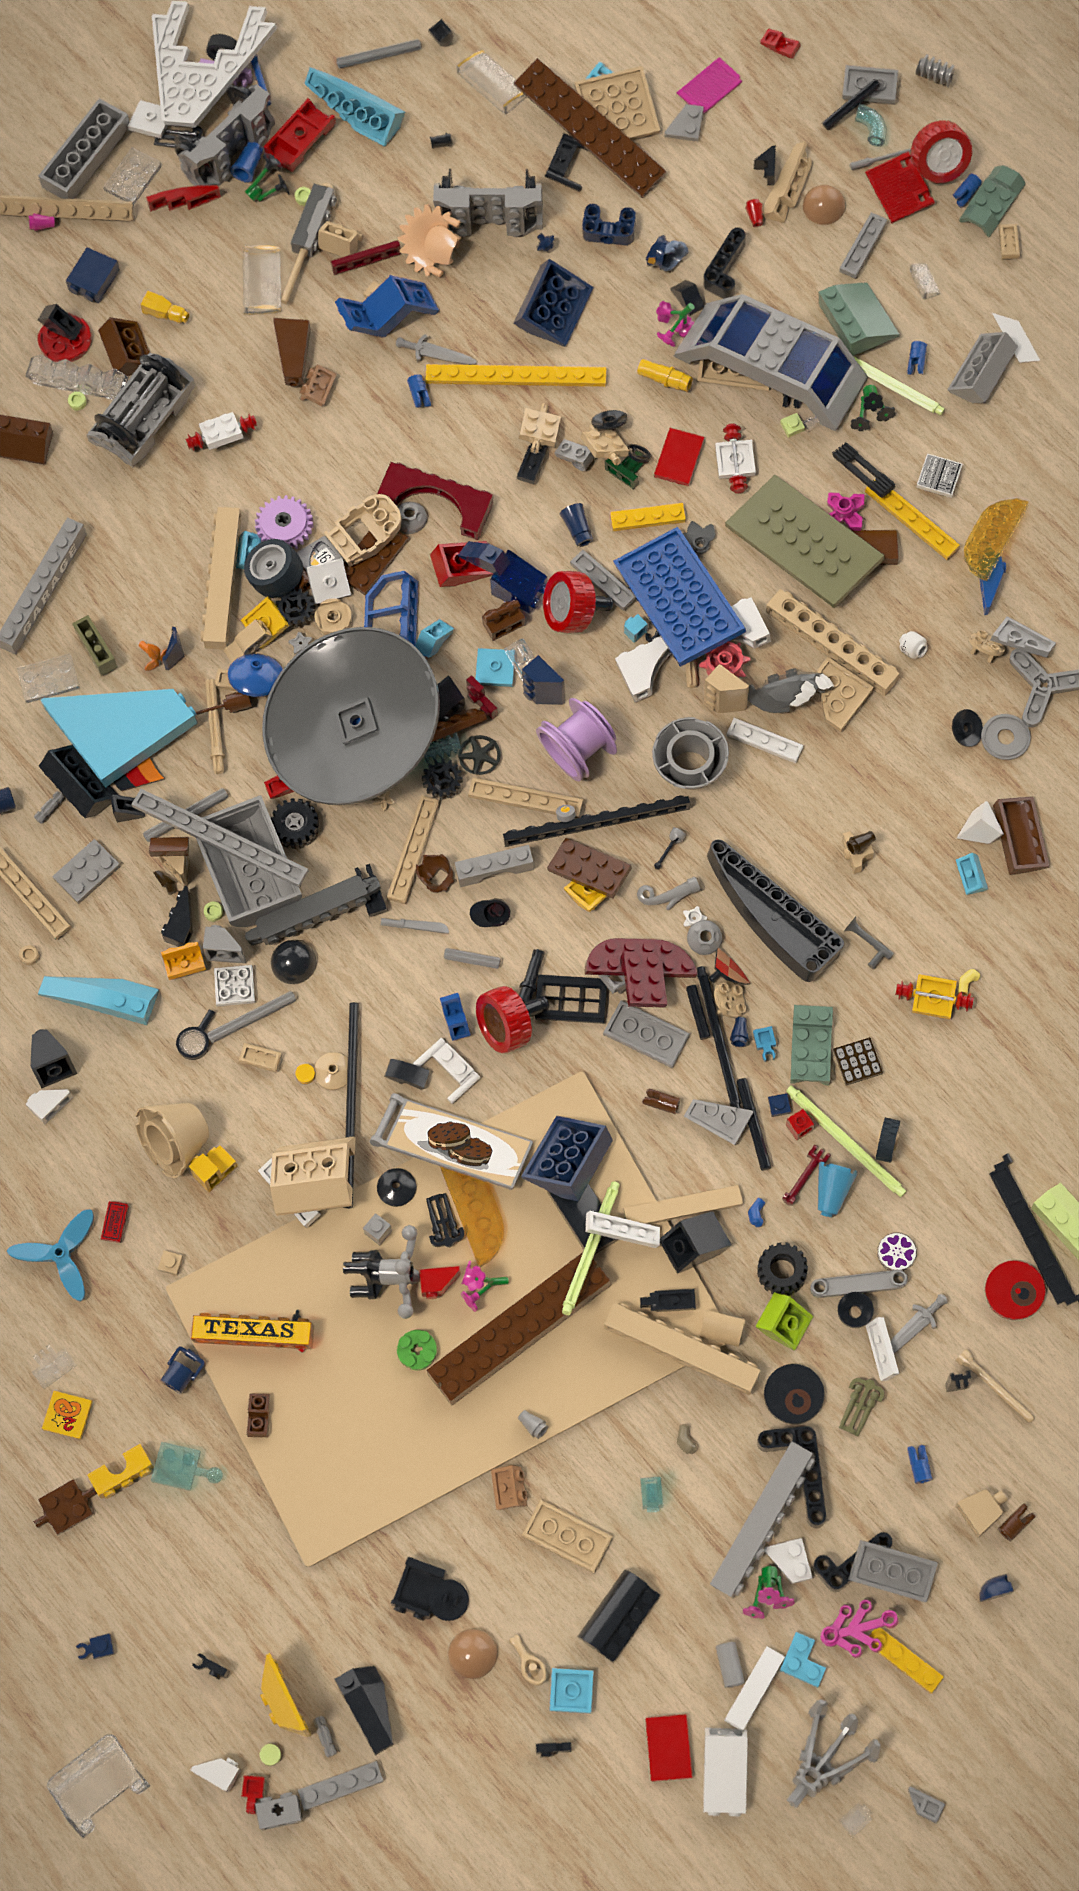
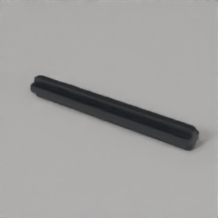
(754, 1125)

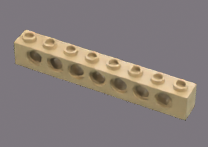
(835, 651)

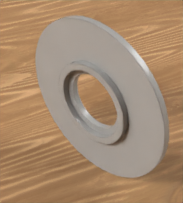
(1005, 751)

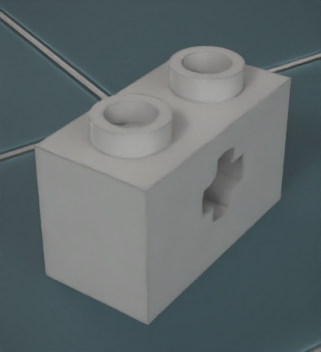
(268, 1819)

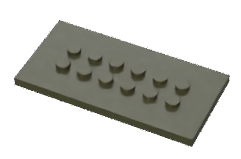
(804, 541)

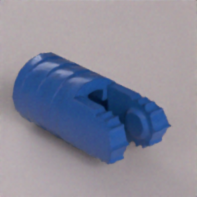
(967, 189)
(917, 356)
(418, 390)
(920, 1467)

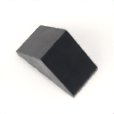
(686, 293)
(123, 809)

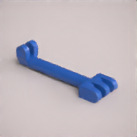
(255, 65)

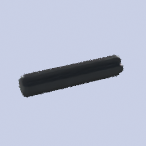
(698, 1012)

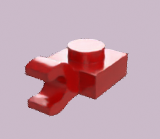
(252, 1790)

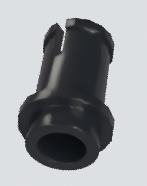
(441, 140)

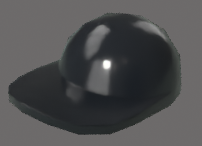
(490, 913)

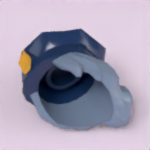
(666, 253)

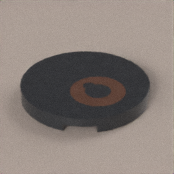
(794, 1394)

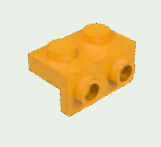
(183, 960)

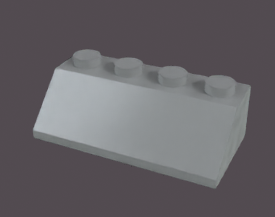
(983, 367)

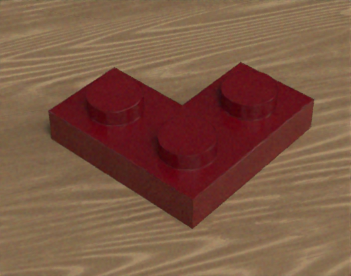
(477, 695)

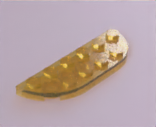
(992, 535)
(477, 1214)

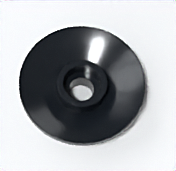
(609, 420)
(967, 728)
(396, 1196)

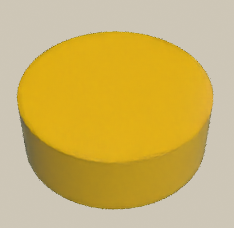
(305, 1073)

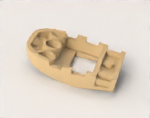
(380, 518)

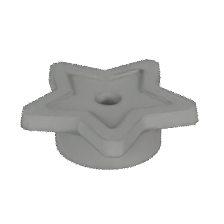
(299, 638)

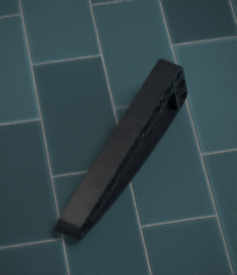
(771, 919)

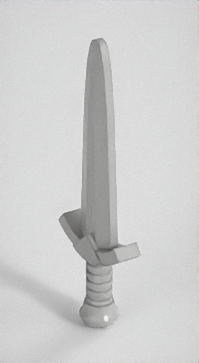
(433, 351)
(917, 1323)

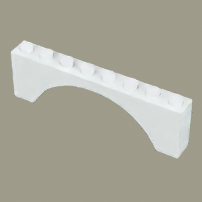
(642, 663)

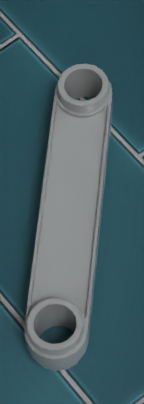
(858, 1283)

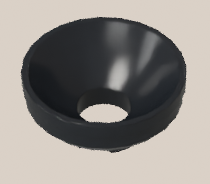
(858, 1300)

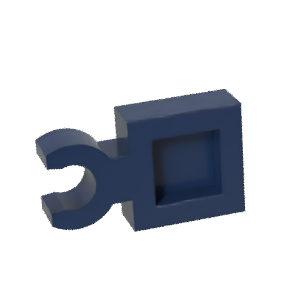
(99, 1646)

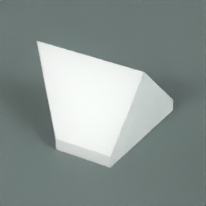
(981, 826)

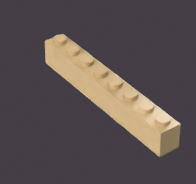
(222, 578)
(681, 1348)

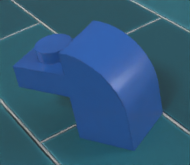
(454, 1016)

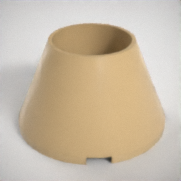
(171, 1135)

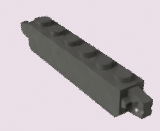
(312, 909)

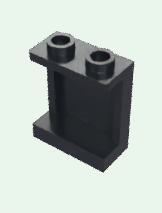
(415, 1588)

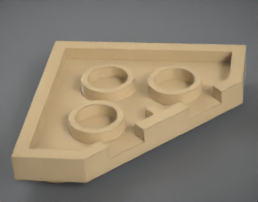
(845, 697)

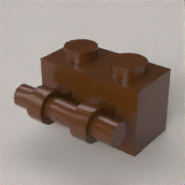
(503, 619)

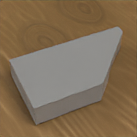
(925, 1805)

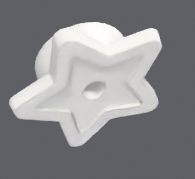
(693, 913)

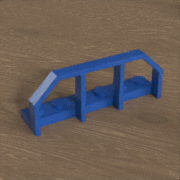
(407, 606)

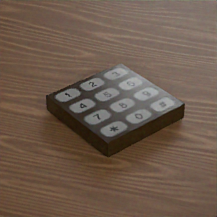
(858, 1061)

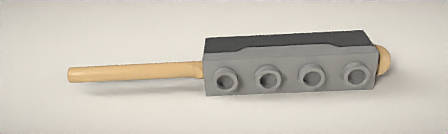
(306, 234)

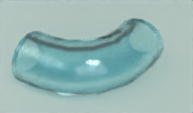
(874, 123)

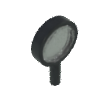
(193, 1041)

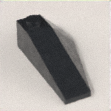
(367, 1701)

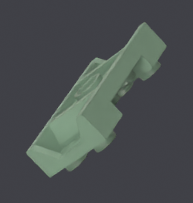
(811, 1044)

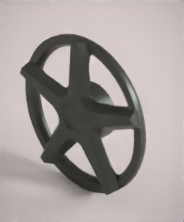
(479, 754)

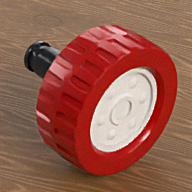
(941, 151)

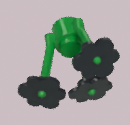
(872, 401)

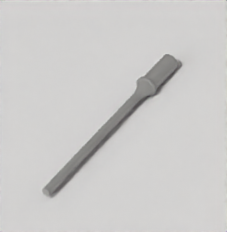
(866, 162)

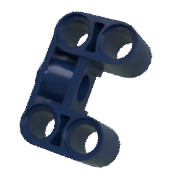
(608, 232)

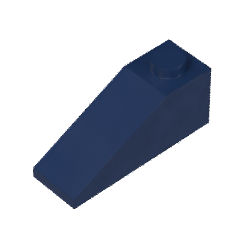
(485, 556)

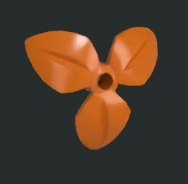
(154, 653)

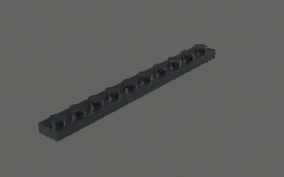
(603, 819)

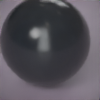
(293, 962)

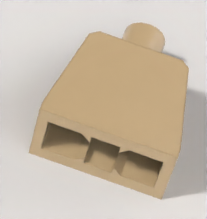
(981, 1510)

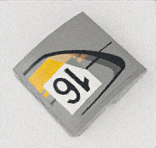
(318, 552)

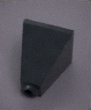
(49, 1059)

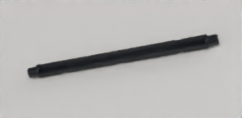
(718, 1037)

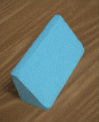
(247, 542)
(971, 874)

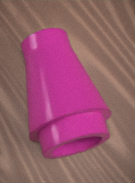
(40, 222)

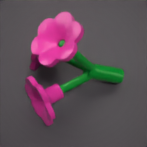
(682, 324)
(475, 1279)

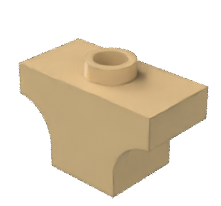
(858, 859)

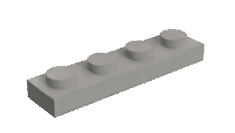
(863, 245)
(603, 580)
(340, 1785)

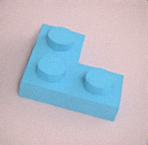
(796, 1661)

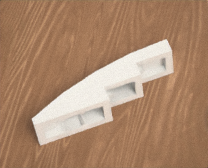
(754, 1688)

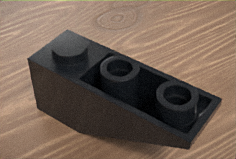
(179, 927)

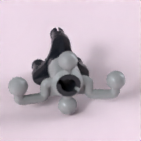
(386, 1272)

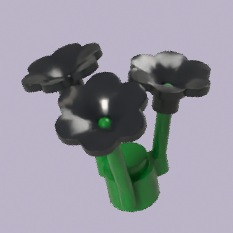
(254, 190)

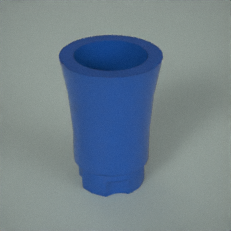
(247, 162)

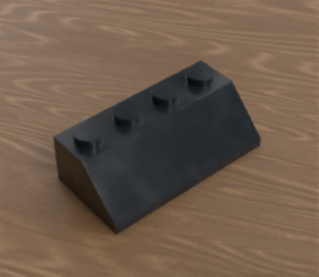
(450, 699)
(76, 780)

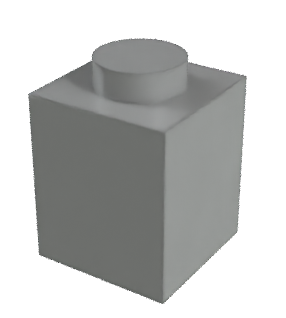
(377, 1229)

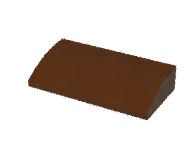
(884, 541)
(1022, 835)

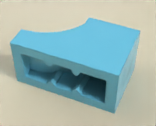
(433, 637)

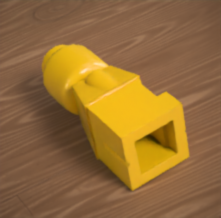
(161, 308)

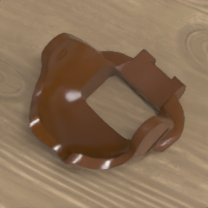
(430, 867)

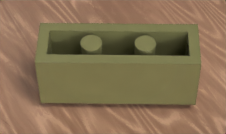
(94, 645)

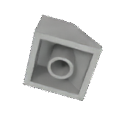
(221, 946)

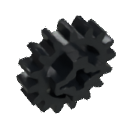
(296, 600)
(445, 786)

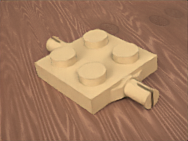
(539, 427)
(605, 444)

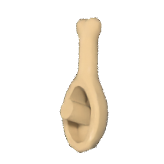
(531, 1667)

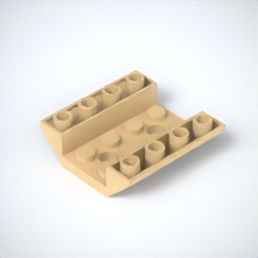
(311, 1184)

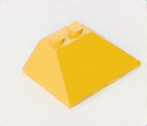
(279, 1699)

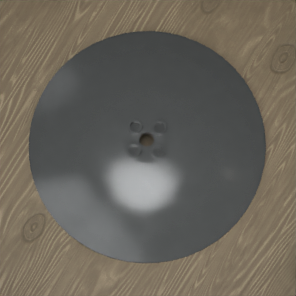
(320, 694)

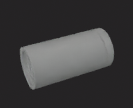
(730, 1664)

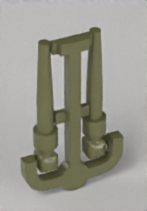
(869, 1385)

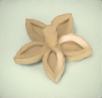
(384, 799)

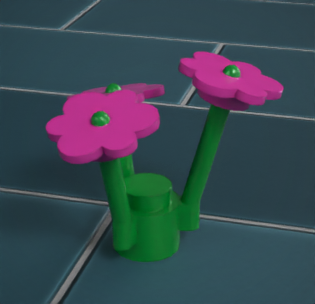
(769, 1579)

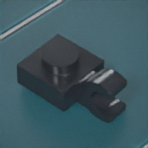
(216, 1670)

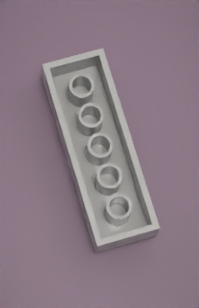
(84, 150)

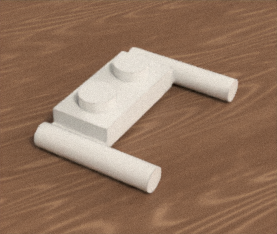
(453, 1064)

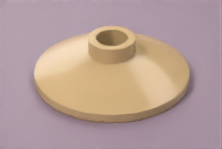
(328, 1079)

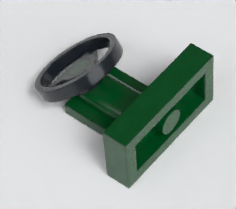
(629, 466)

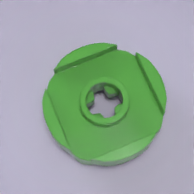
(410, 1359)

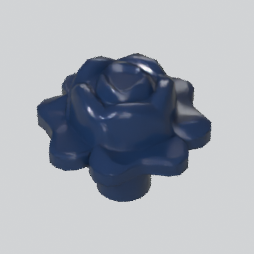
(545, 242)

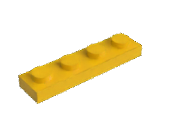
(647, 517)
(906, 1660)

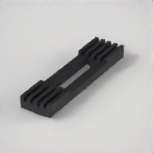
(881, 485)

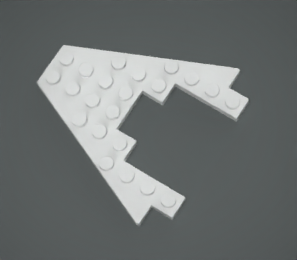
(193, 88)

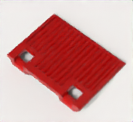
(899, 187)

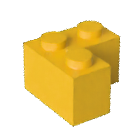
(212, 1169)

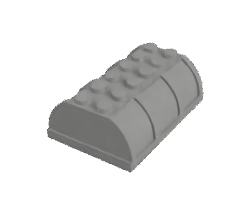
(242, 887)

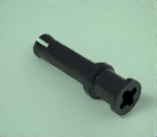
(528, 985)

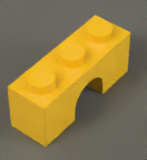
(137, 1466)

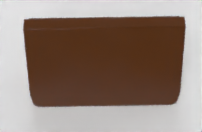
(169, 846)

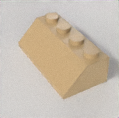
(715, 373)

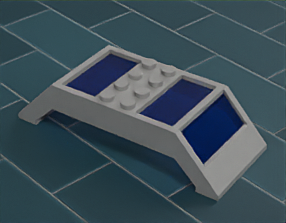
(778, 354)

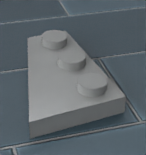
(1023, 638)
(719, 1119)

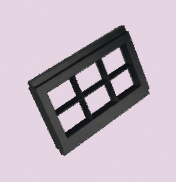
(572, 1016)

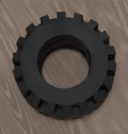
(786, 1253)

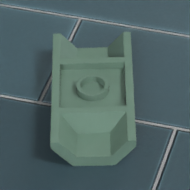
(994, 199)

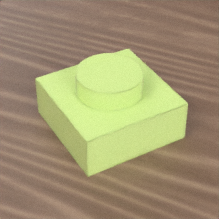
(792, 425)

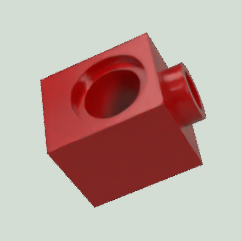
(799, 1124)

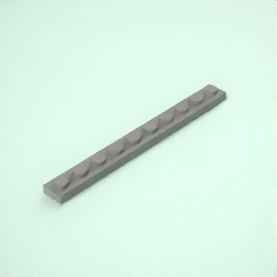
(220, 838)

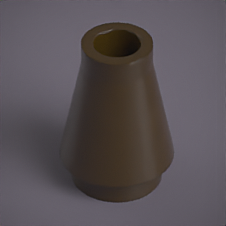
(860, 842)

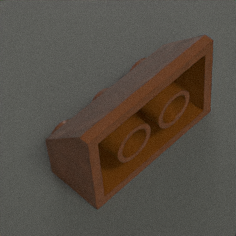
(123, 344)
(24, 439)

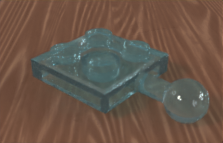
(178, 1466)

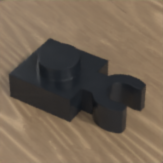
(547, 1749)

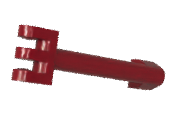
(790, 1198)

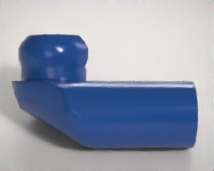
(754, 1213)

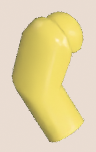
(966, 978)

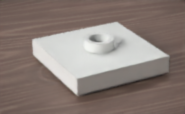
(147, 120)
(328, 581)

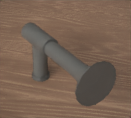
(882, 950)

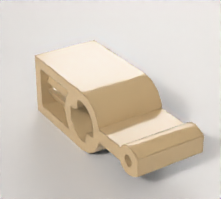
(248, 640)

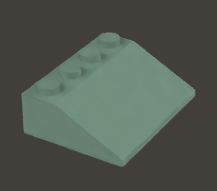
(856, 316)

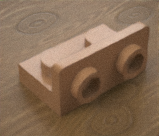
(317, 385)
(509, 1487)

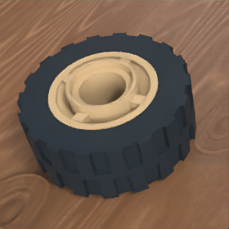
(887, 1140)

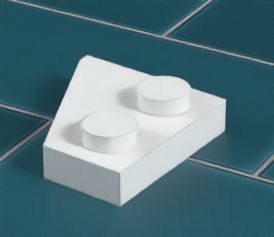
(791, 1560)

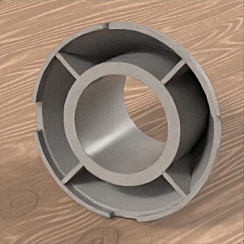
(690, 736)

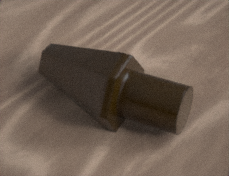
(165, 881)

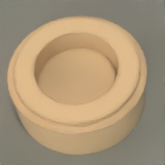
(29, 955)

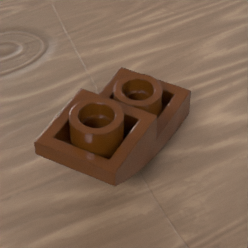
(258, 1415)

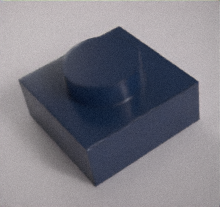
(779, 1105)

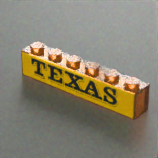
(252, 1332)

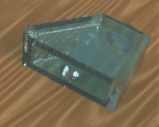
(651, 1493)

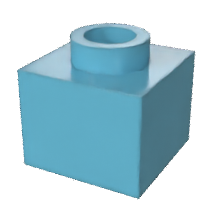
(635, 627)

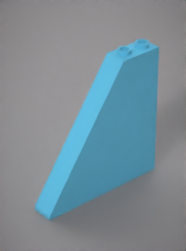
(120, 728)

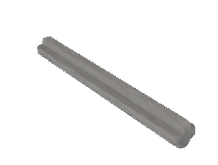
(378, 53)
(196, 809)
(251, 1016)

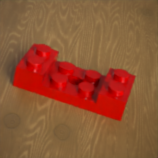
(288, 146)

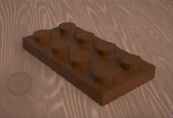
(367, 572)
(589, 868)

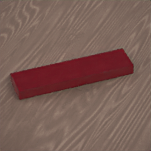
(365, 257)

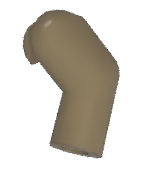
(684, 1442)

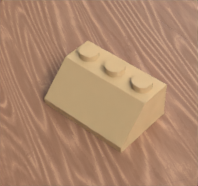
(725, 691)

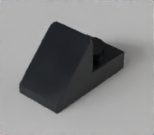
(766, 162)

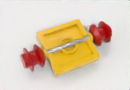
(934, 996)

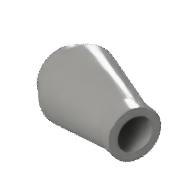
(533, 1424)

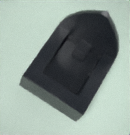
(441, 33)

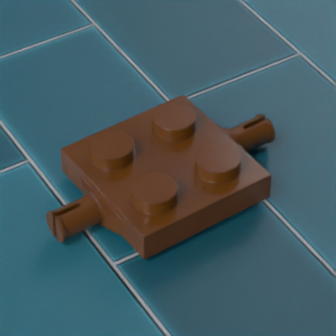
(65, 1507)

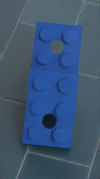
(386, 306)

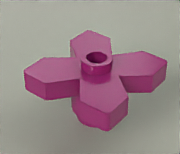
(845, 509)

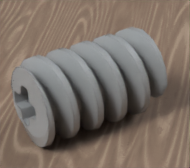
(935, 70)

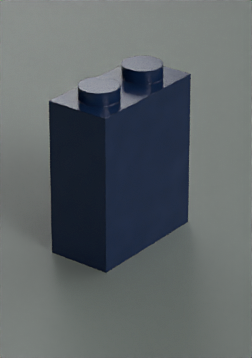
(92, 275)

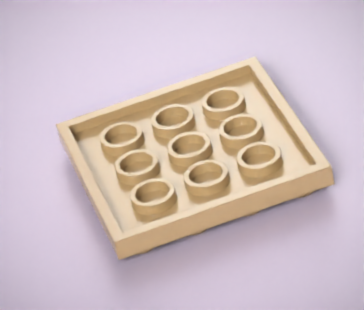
(623, 100)

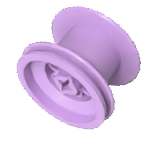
(577, 738)

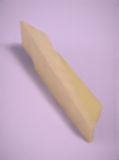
(788, 185)

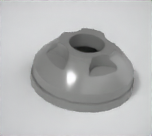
(412, 524)
(699, 946)

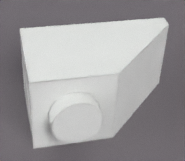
(48, 1103)
(218, 1772)

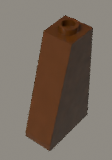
(293, 346)

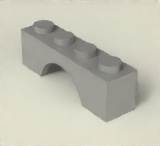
(475, 869)

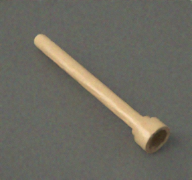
(967, 1361)

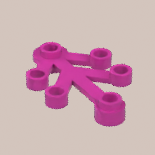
(855, 1629)

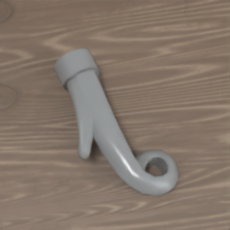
(672, 895)

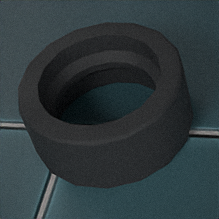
(219, 41)

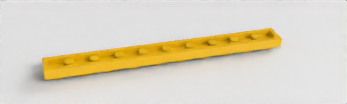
(516, 375)

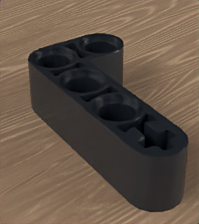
(719, 274)
(840, 1571)

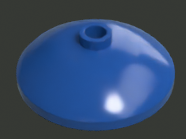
(253, 674)

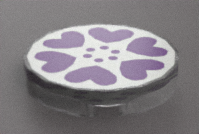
(896, 1252)

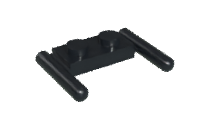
(561, 161)

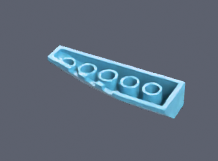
(361, 109)
(108, 996)

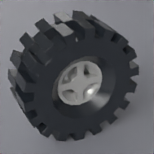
(290, 815)

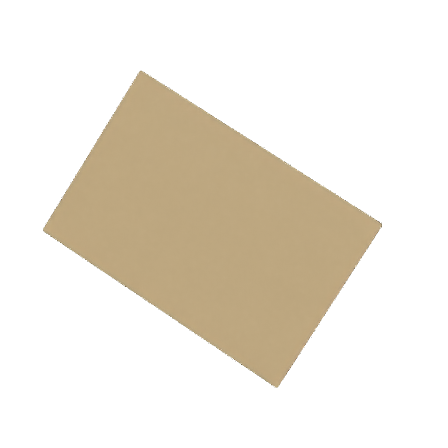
(356, 1429)

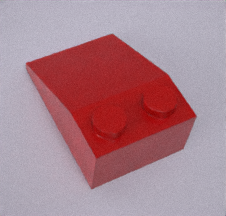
(453, 570)

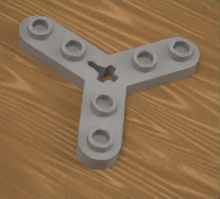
(1039, 697)

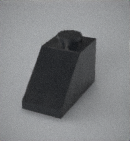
(59, 321)

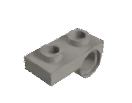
(575, 453)

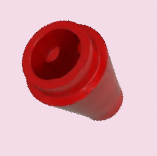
(755, 212)

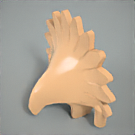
(429, 239)

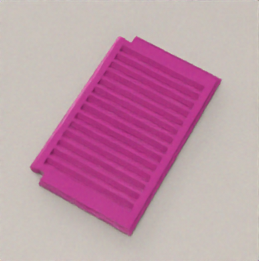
(710, 85)

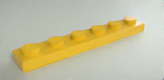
(916, 522)

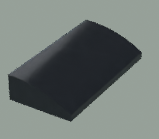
(575, 1216)

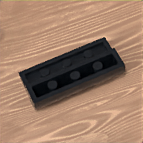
(619, 1615)

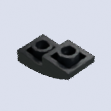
(406, 1072)

